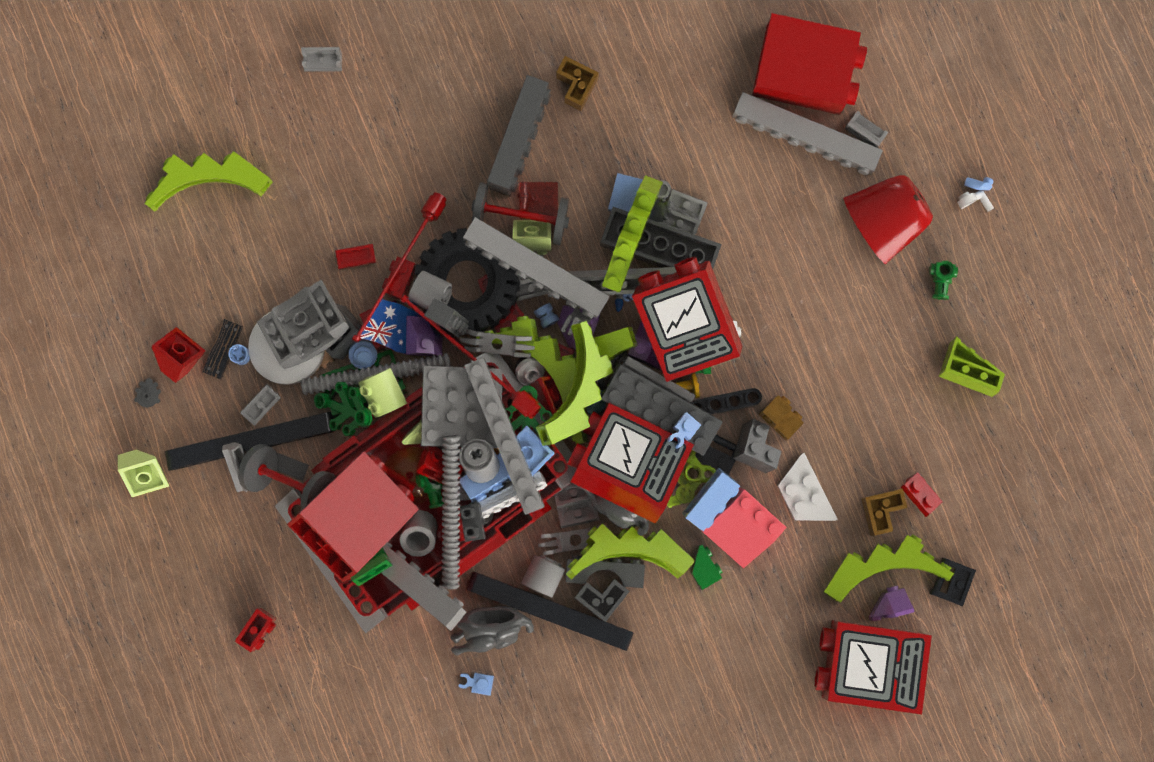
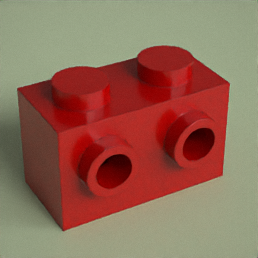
(402, 280)
(431, 464)
(255, 630)

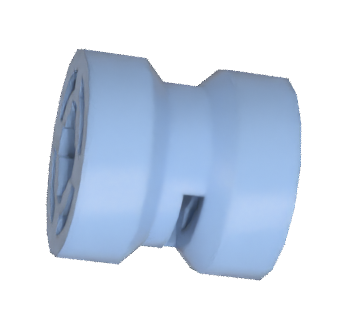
(546, 315)
(239, 354)

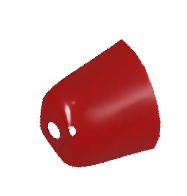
(889, 215)

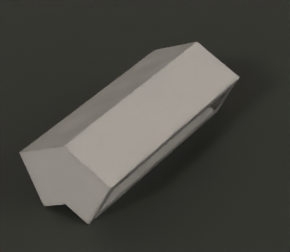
(233, 455)

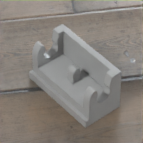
(321, 59)
(865, 130)
(260, 404)

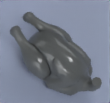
(617, 514)
(489, 629)

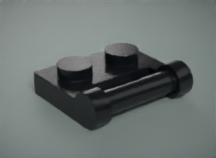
(717, 458)
(958, 584)

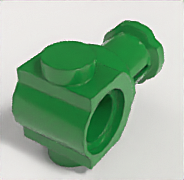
(942, 281)
(433, 490)

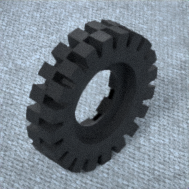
(501, 284)

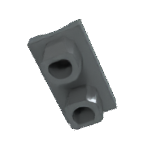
(472, 522)

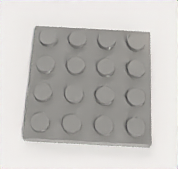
(452, 406)

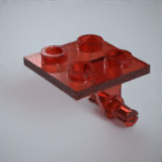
(538, 197)

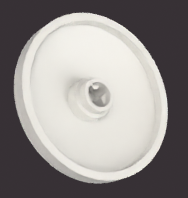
(268, 366)

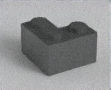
(341, 347)
(752, 447)
(602, 604)

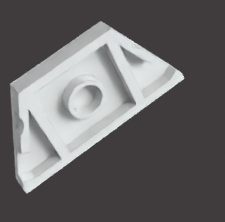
(804, 493)

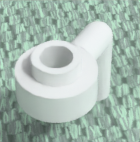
(967, 199)

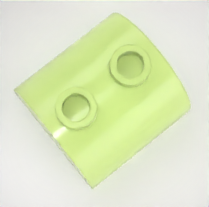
(533, 235)
(382, 393)

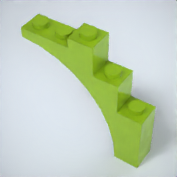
(206, 170)
(631, 233)
(612, 346)
(545, 352)
(584, 391)
(655, 548)
(907, 556)

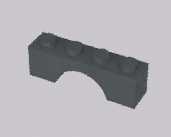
(447, 318)
(630, 573)

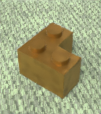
(581, 82)
(781, 418)
(878, 508)

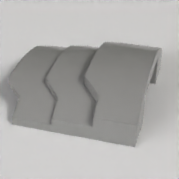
(303, 325)

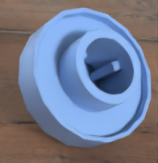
(362, 354)

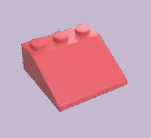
(744, 528)

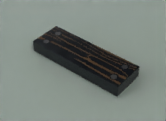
(218, 357)

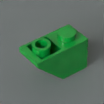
(704, 569)

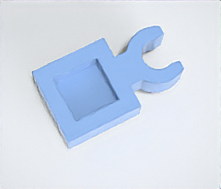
(685, 429)
(480, 683)

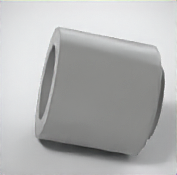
(427, 288)
(482, 468)
(419, 534)
(543, 575)

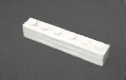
(506, 497)

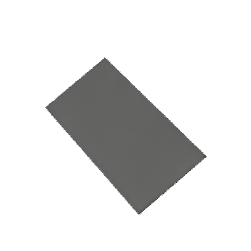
(291, 467)

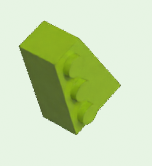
(970, 370)

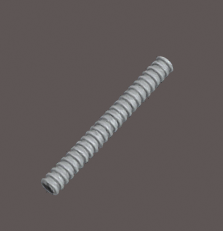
(353, 377)
(450, 511)

